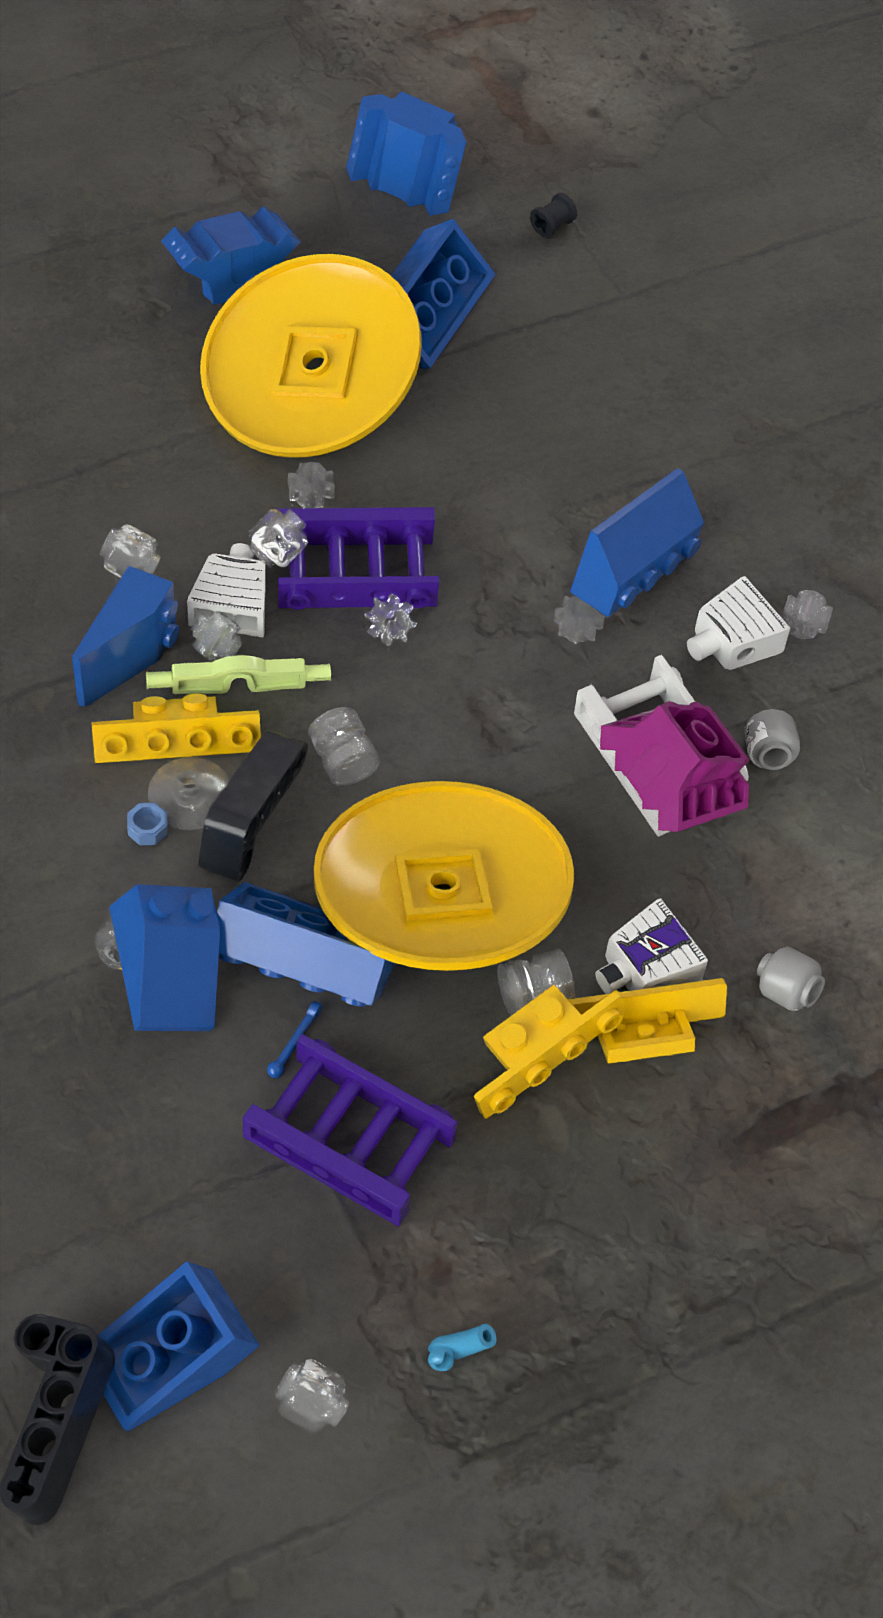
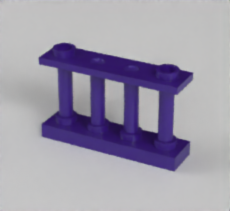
(361, 527)
(348, 1172)

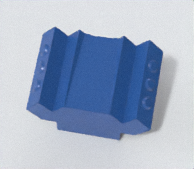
(407, 150)
(231, 249)

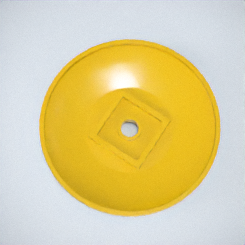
(302, 312)
(494, 851)

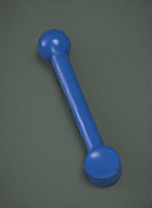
(276, 1068)

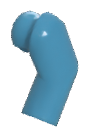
(459, 1345)

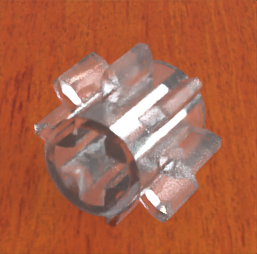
(311, 485)
(386, 610)
(807, 614)
(578, 620)
(216, 636)

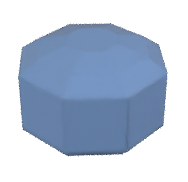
(147, 823)

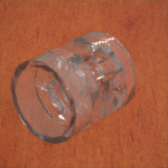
(343, 746)
(524, 981)

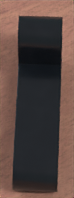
(248, 803)
(47, 1419)

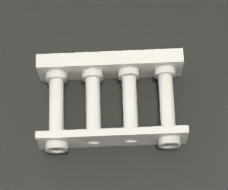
(596, 711)

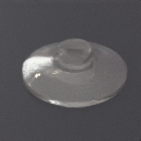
(187, 806)

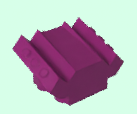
(680, 763)

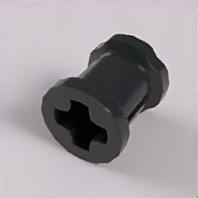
(553, 215)

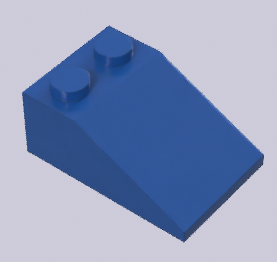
(125, 635)
(168, 956)
(173, 1344)

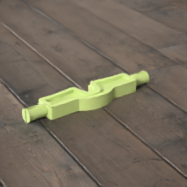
(217, 675)

